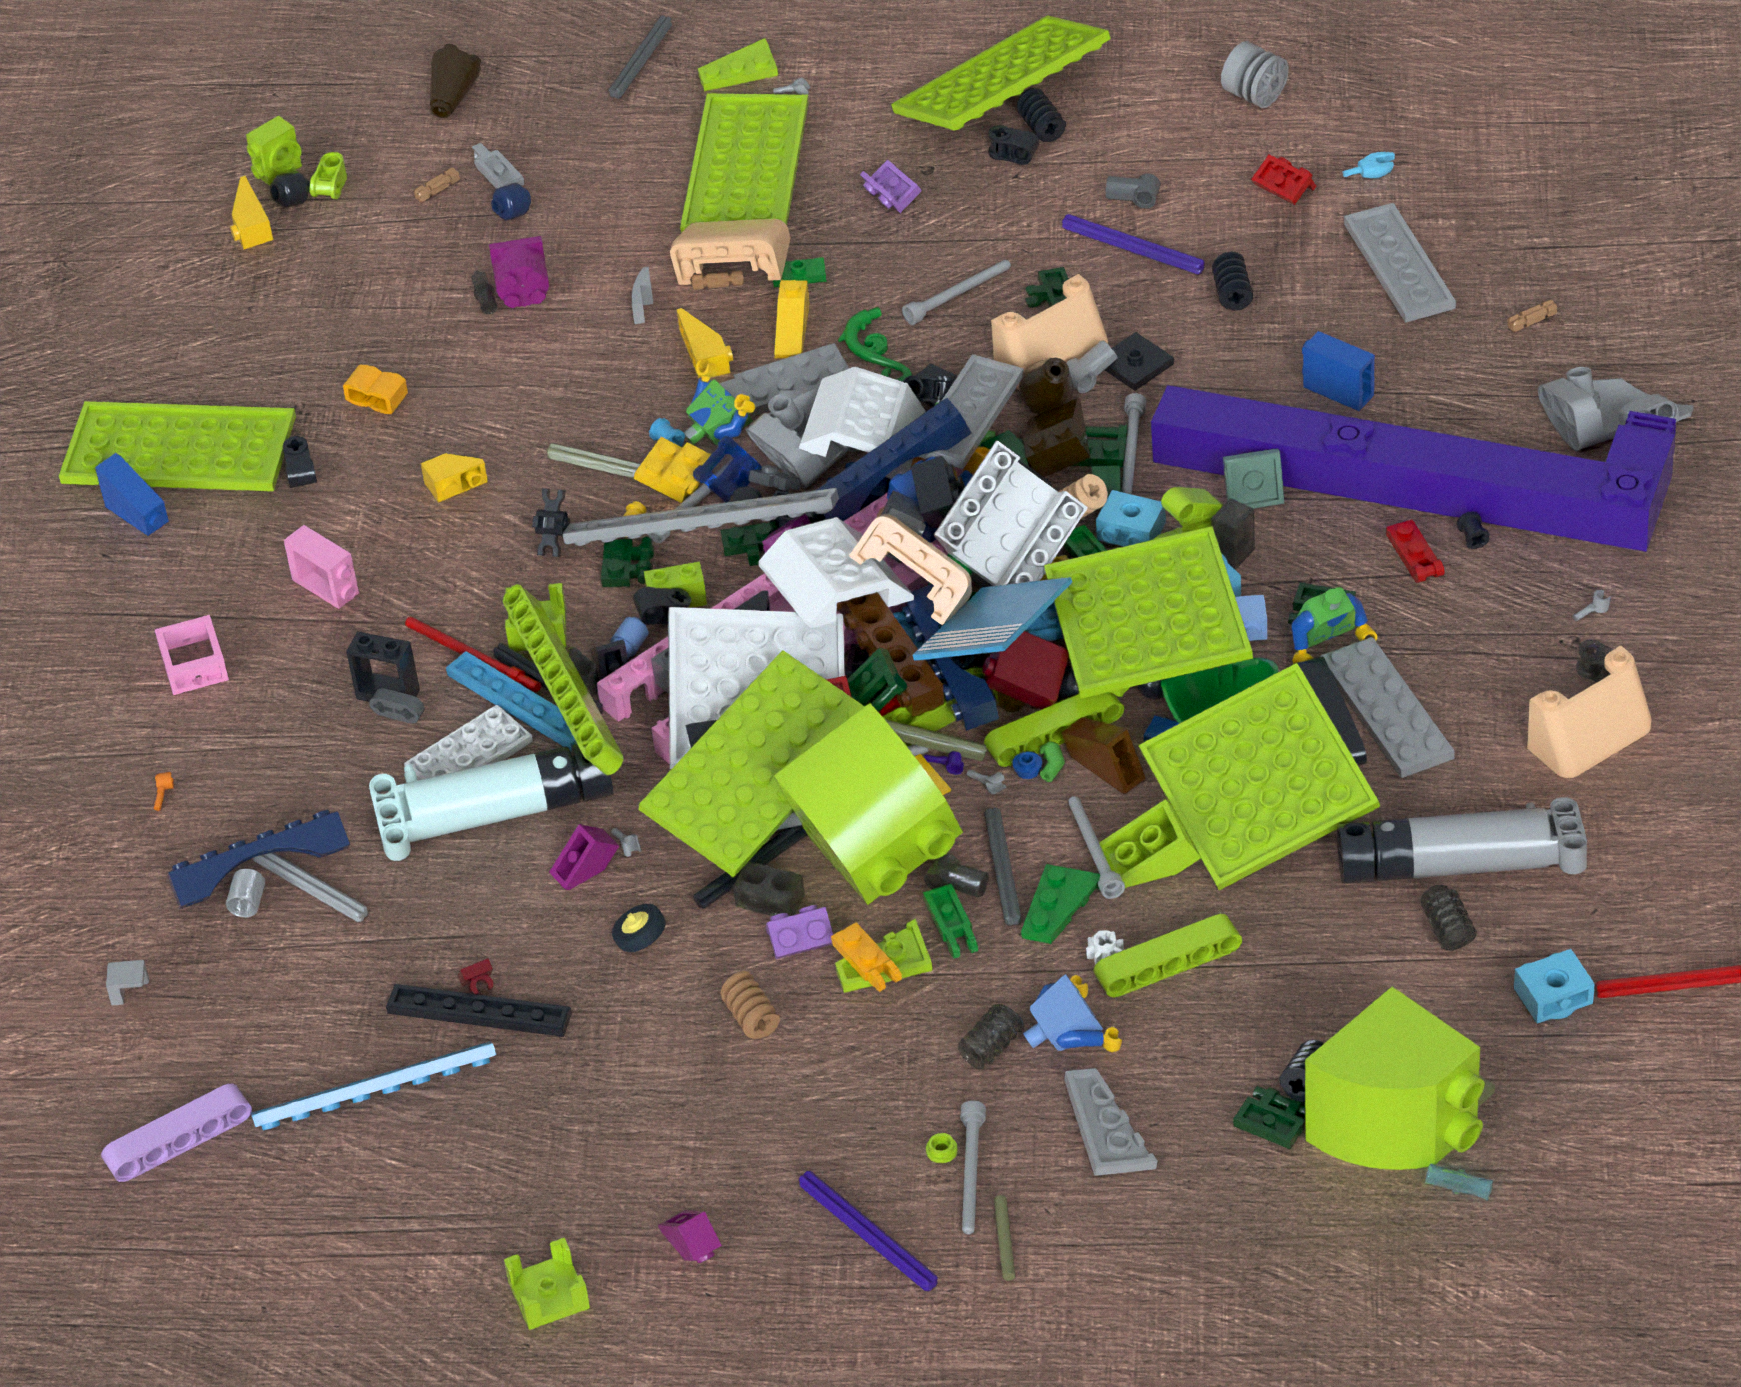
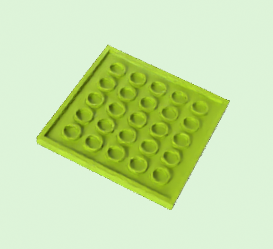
(1149, 612)
(1258, 776)

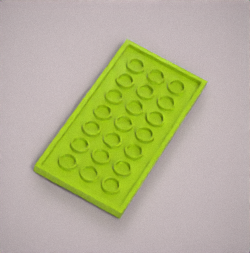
(1001, 72)
(745, 158)
(181, 444)
(725, 786)

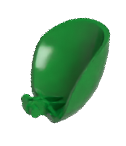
(1203, 689)

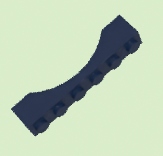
(933, 431)
(969, 694)
(316, 838)

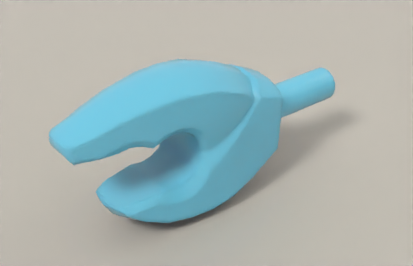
(1373, 165)

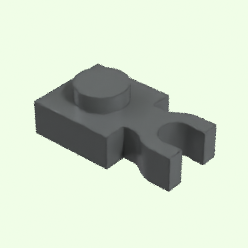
(770, 477)

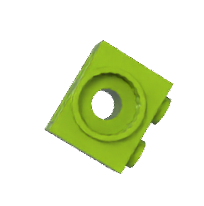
(273, 149)

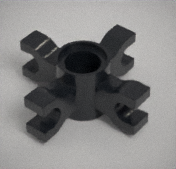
(551, 522)

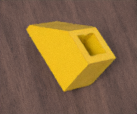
(452, 475)

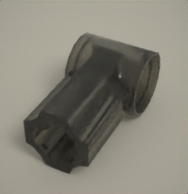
(964, 879)

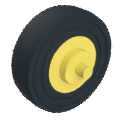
(638, 927)

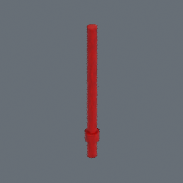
(512, 672)

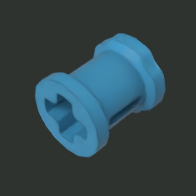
(662, 428)

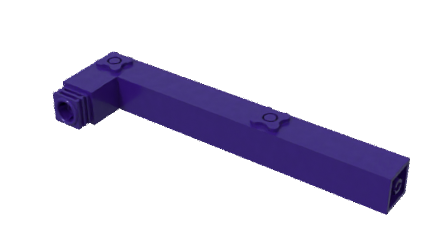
(1430, 470)

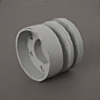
(1254, 74)

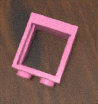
(321, 566)
(183, 676)

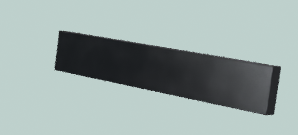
(479, 1010)

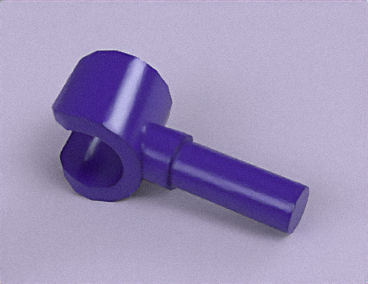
(952, 761)

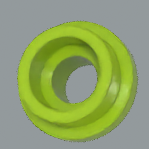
(944, 1143)

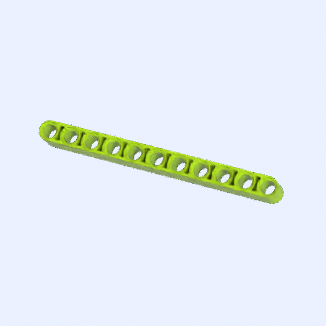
(563, 680)

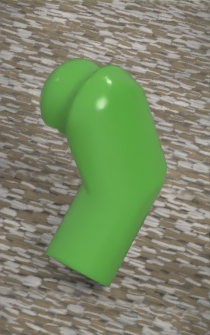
(1055, 760)

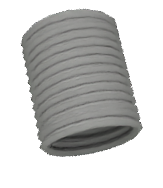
(245, 893)

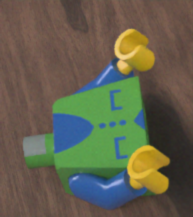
(715, 410)
(1327, 618)

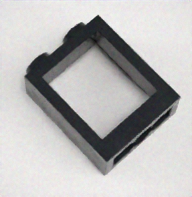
(385, 650)

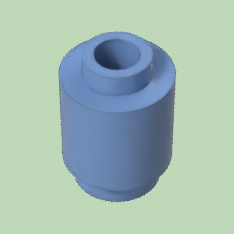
(633, 633)

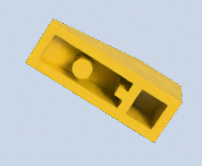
(249, 219)
(791, 318)
(704, 343)

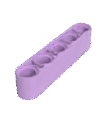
(176, 1132)

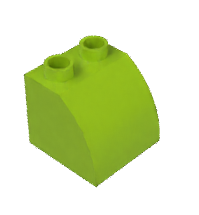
(869, 805)
(1393, 1088)

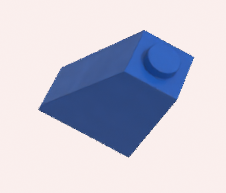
(130, 495)

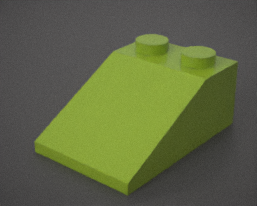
(1150, 847)

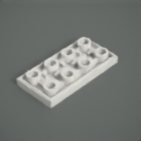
(477, 743)

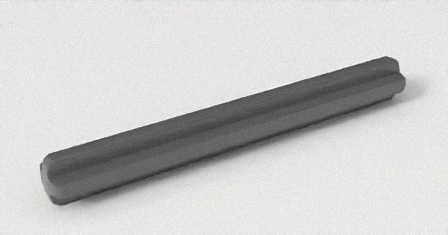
(640, 57)
(1002, 866)

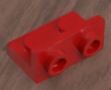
(1283, 179)

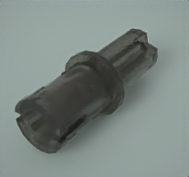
(484, 292)

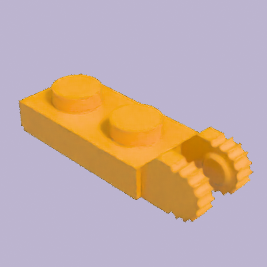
(865, 956)

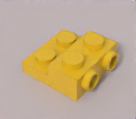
(671, 468)

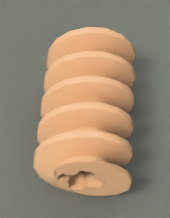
(1089, 491)

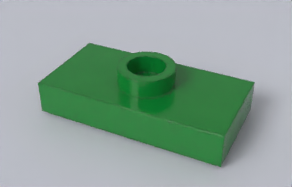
(804, 270)

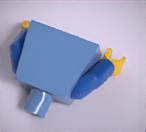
(1068, 1019)

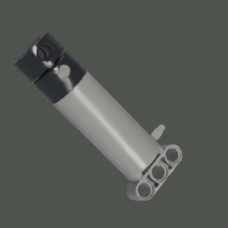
(1464, 843)

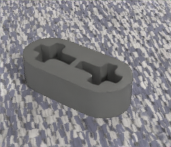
(397, 705)

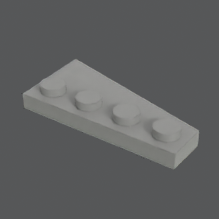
(1104, 1127)

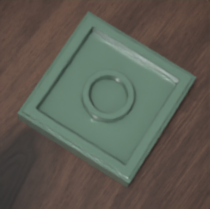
(1254, 478)

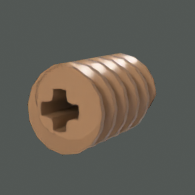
(749, 1005)

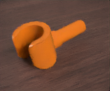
(163, 782)

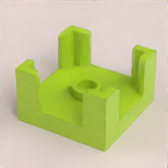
(555, 610)
(547, 1288)

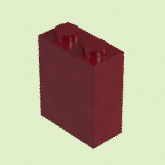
(1028, 670)

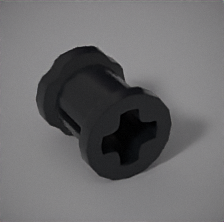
(1474, 533)

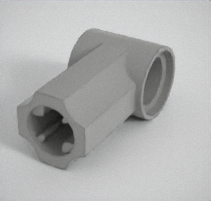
(1086, 369)

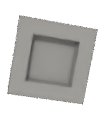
(124, 975)

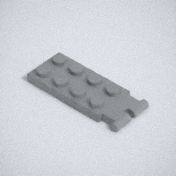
(792, 373)

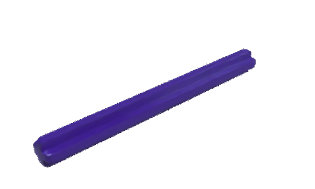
(1133, 244)
(868, 1231)

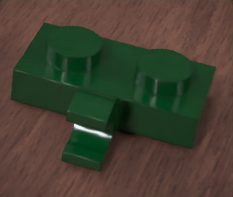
(1050, 288)
(746, 540)

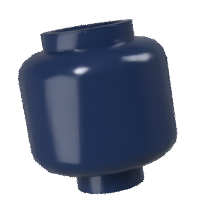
(511, 201)

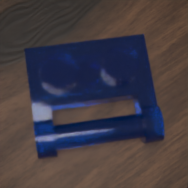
(733, 476)

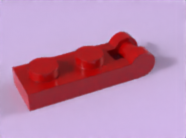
(1414, 551)

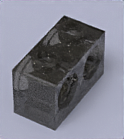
(768, 890)

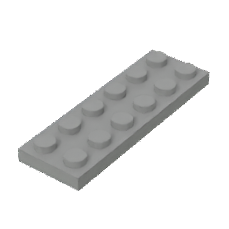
(1399, 262)
(979, 397)
(1388, 708)

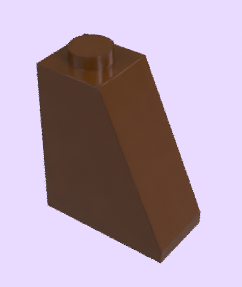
(1105, 752)

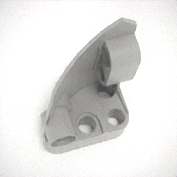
(1591, 410)
(781, 433)

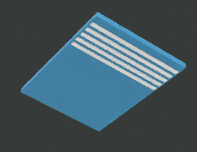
(992, 619)

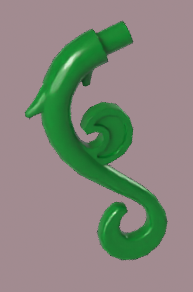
(875, 343)

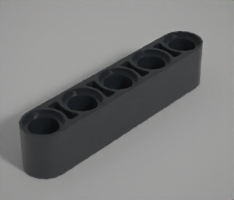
(1328, 693)

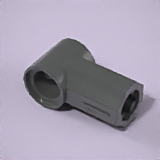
(1140, 191)

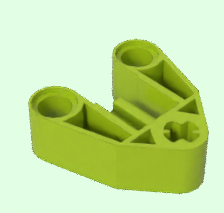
(1190, 507)

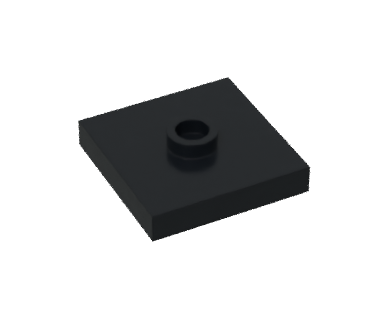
(1138, 361)

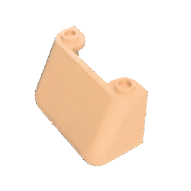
(758, 241)
(1060, 331)
(950, 580)
(1594, 723)

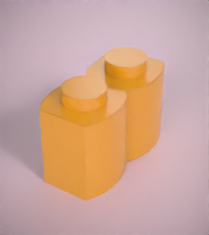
(375, 389)

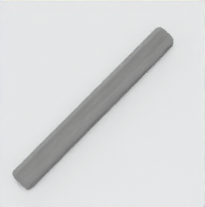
(313, 885)

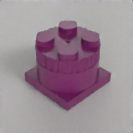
(520, 271)

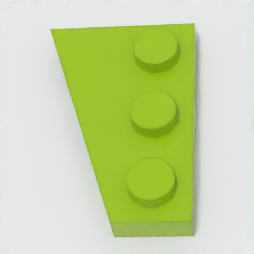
(739, 67)

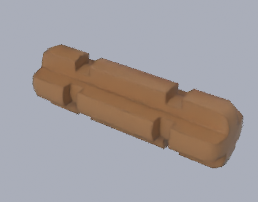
(436, 184)
(717, 280)
(1532, 315)

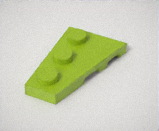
(903, 948)

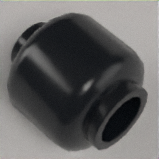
(290, 189)

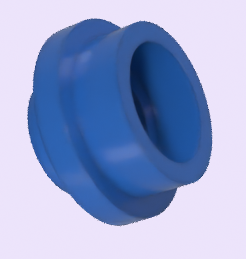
(1027, 765)

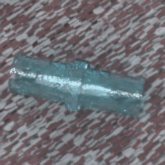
(1459, 1181)

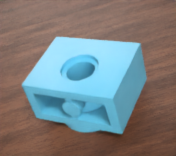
(1129, 519)
(1554, 986)

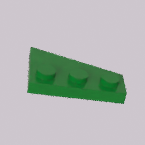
(1056, 900)

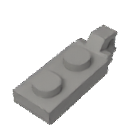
(495, 167)

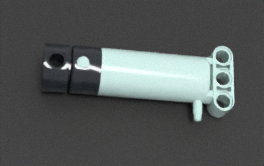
(481, 795)

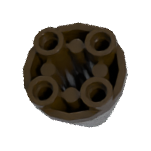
(451, 78)
(1046, 385)

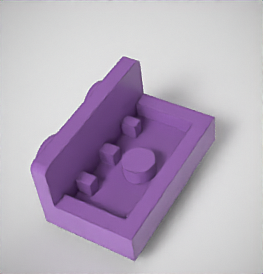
(892, 185)
(799, 932)

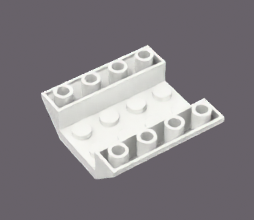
(859, 412)
(1008, 521)
(816, 573)

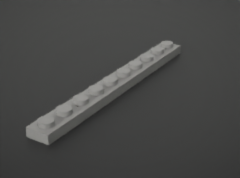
(707, 515)

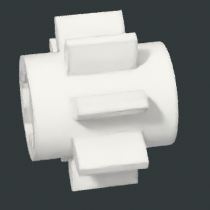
(1103, 945)

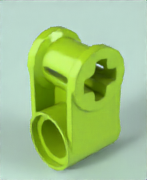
(329, 176)

